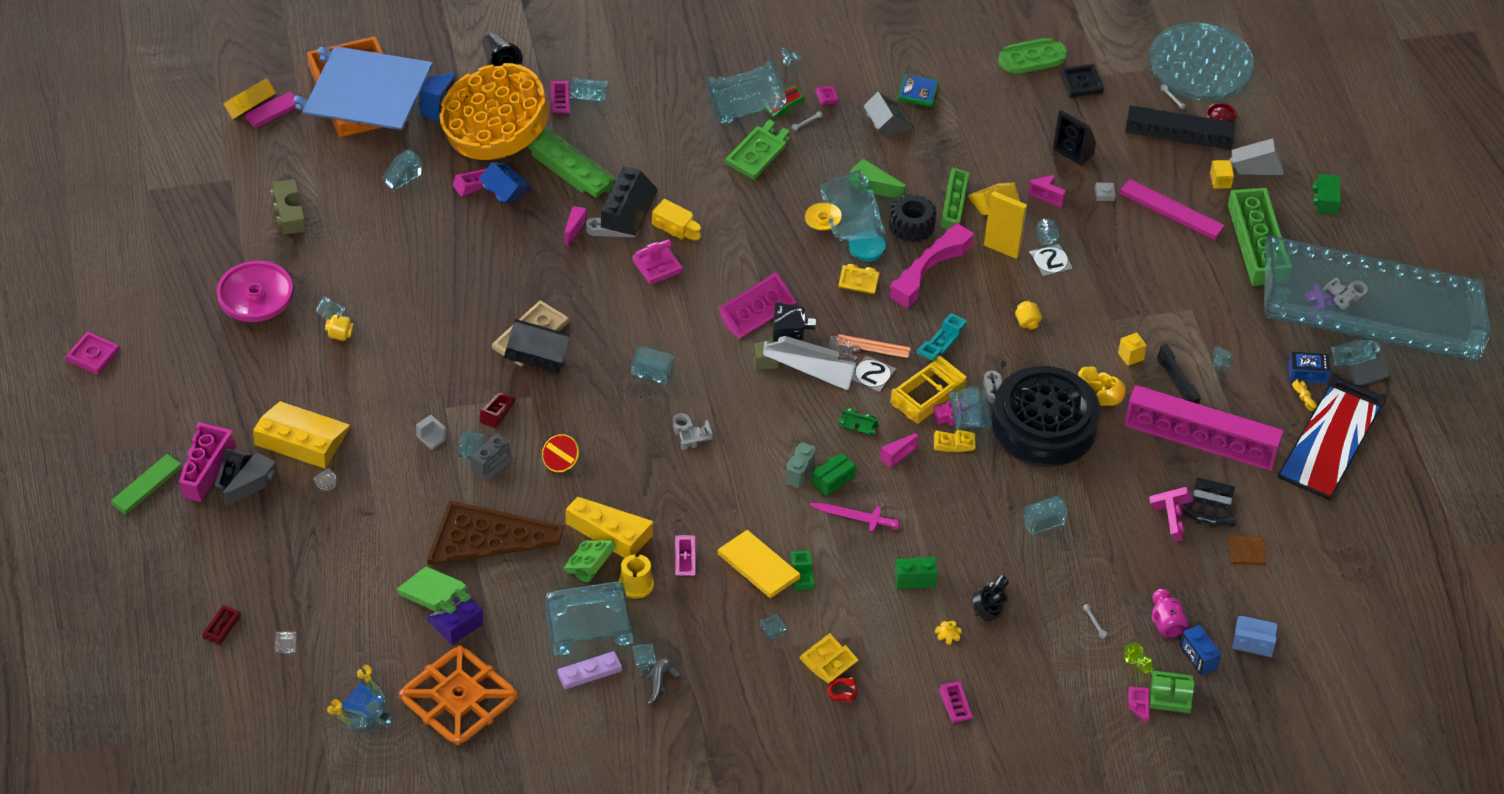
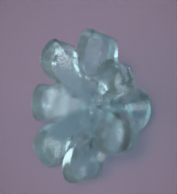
(788, 56)

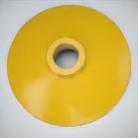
(819, 214)

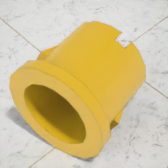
(637, 586)

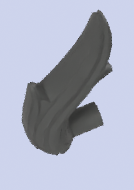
(657, 677)

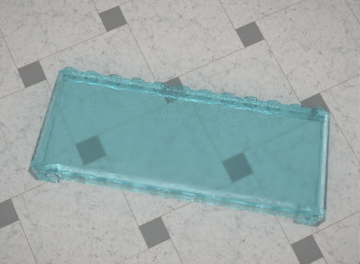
(1400, 308)

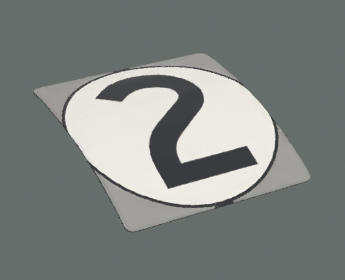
(1051, 259)
(872, 373)

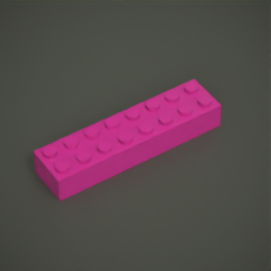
(1203, 427)

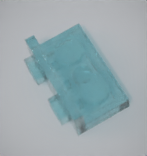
(588, 89)

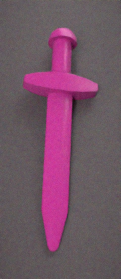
(874, 518)

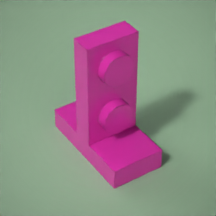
(1172, 501)

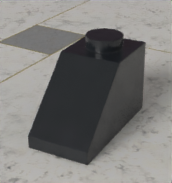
(231, 465)

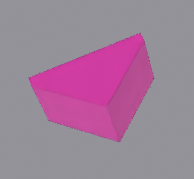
(684, 554)

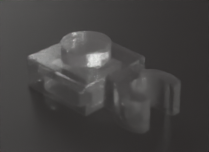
(841, 345)

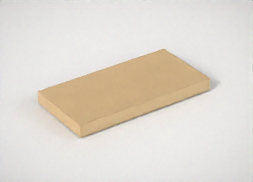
(539, 314)

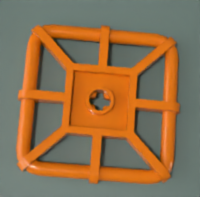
(458, 705)

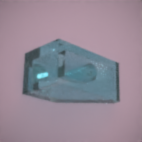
(402, 169)

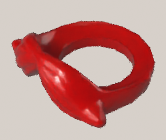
(845, 696)

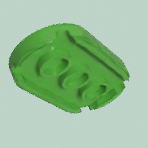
(1032, 56)

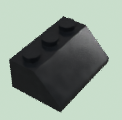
(536, 346)

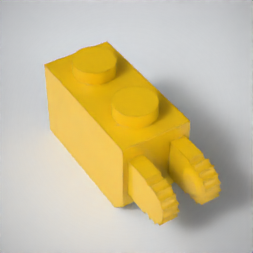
(675, 221)

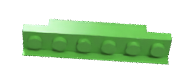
(571, 164)

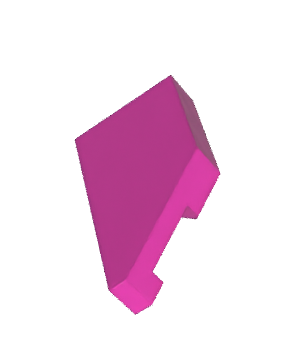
(1139, 702)

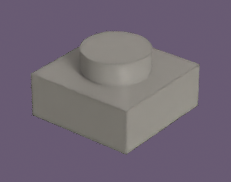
(1105, 191)

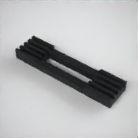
(1187, 390)

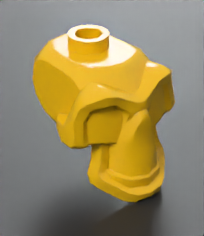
(1107, 388)

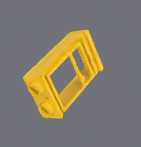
(917, 412)

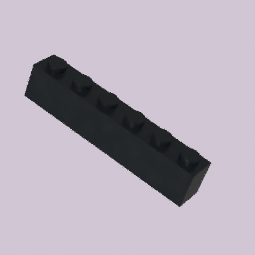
(1180, 127)

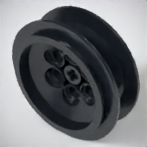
(1045, 416)

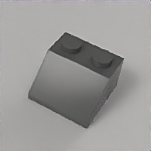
(887, 115)

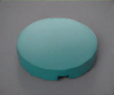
(867, 249)

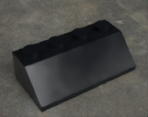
(628, 202)

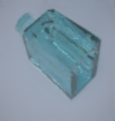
(1360, 350)

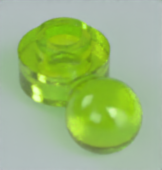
(1134, 654)

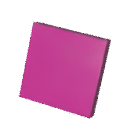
(92, 353)

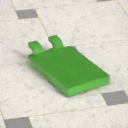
(758, 150)
(433, 590)

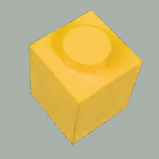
(1221, 174)
(1132, 349)

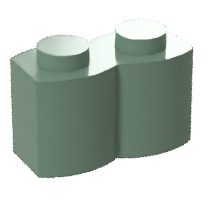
(800, 465)

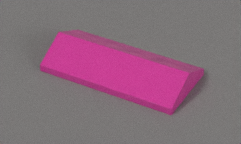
(755, 305)

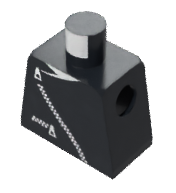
(790, 321)

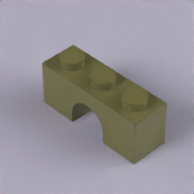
(290, 216)

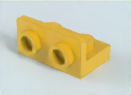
(858, 279)

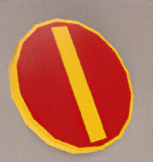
(560, 453)

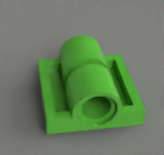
(589, 559)
(1171, 691)

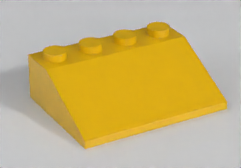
(300, 434)

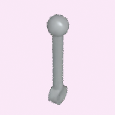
(1164, 88)
(795, 127)
(1102, 634)

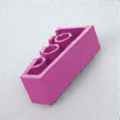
(204, 460)

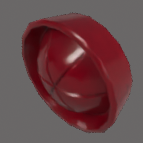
(1221, 112)

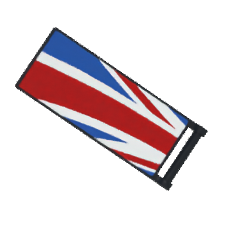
(1331, 438)

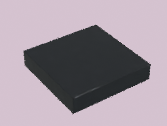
(1081, 80)

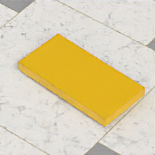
(1005, 224)
(758, 564)

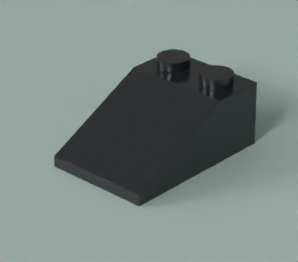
(1073, 139)

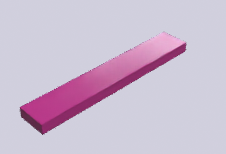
(1172, 209)

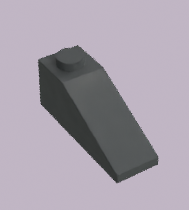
(252, 478)

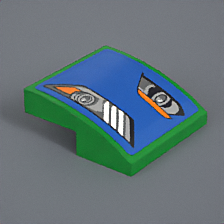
(918, 90)

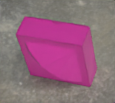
(827, 95)

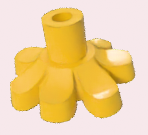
(948, 631)

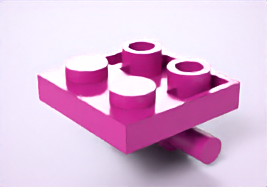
(657, 262)

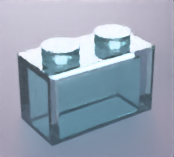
(652, 364)
(1045, 514)

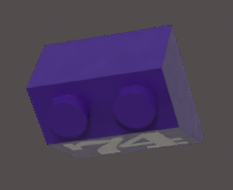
(460, 622)

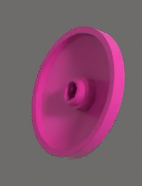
(254, 291)

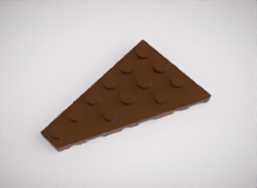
(483, 532)

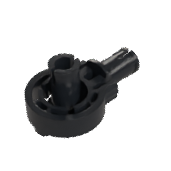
(990, 599)

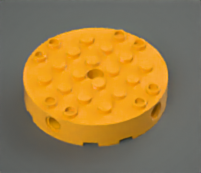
(494, 111)

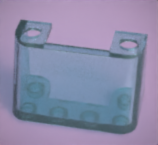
(856, 205)

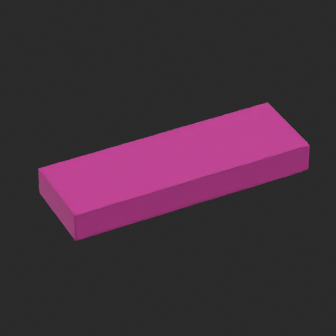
(271, 110)

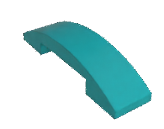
(944, 338)

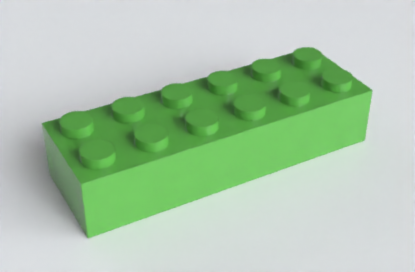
(1253, 222)

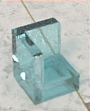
(328, 308)
(470, 443)

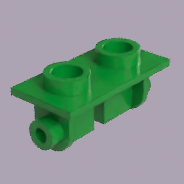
(866, 423)

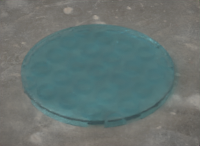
(1201, 60)

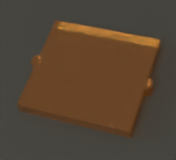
(1246, 550)

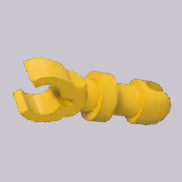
(1305, 395)

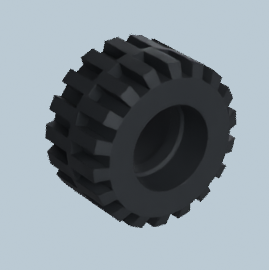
(912, 218)

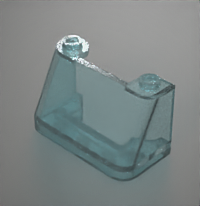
(745, 92)
(587, 615)

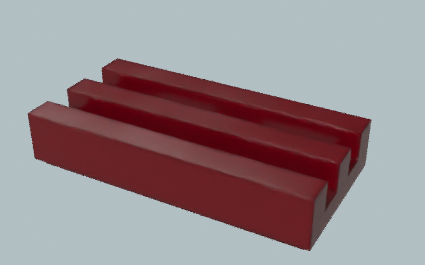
(214, 637)

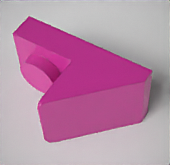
(1044, 189)

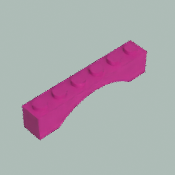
(952, 244)

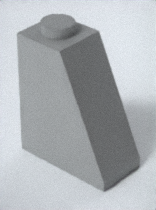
(1258, 159)

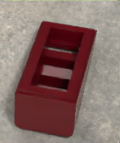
(495, 411)

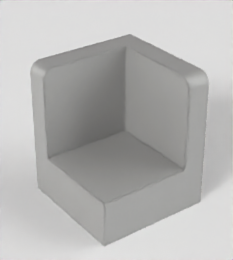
(431, 432)

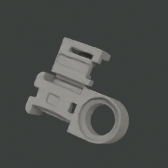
(1348, 294)
(689, 435)

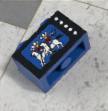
(1309, 367)
(1200, 650)

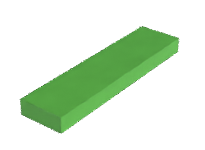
(146, 484)

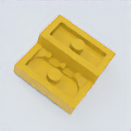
(828, 658)

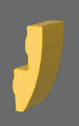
(957, 442)

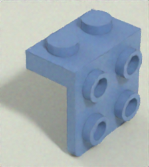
(1255, 636)

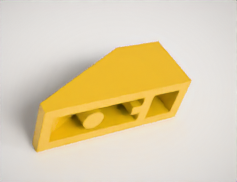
(249, 98)

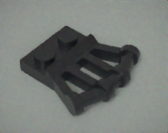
(1212, 494)

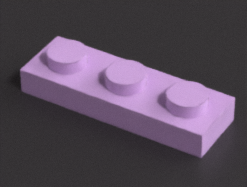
(589, 670)

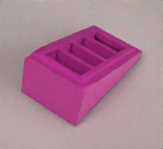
(560, 86)
(466, 182)
(575, 222)
(897, 450)
(956, 687)

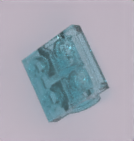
(970, 408)

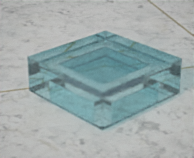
(773, 626)

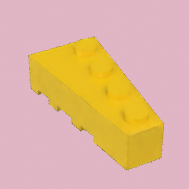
(606, 523)

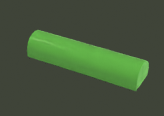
(954, 198)

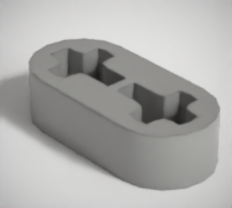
(991, 387)

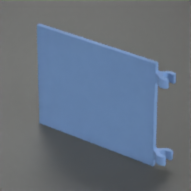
(366, 87)

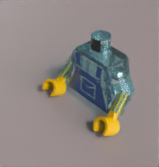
(364, 705)

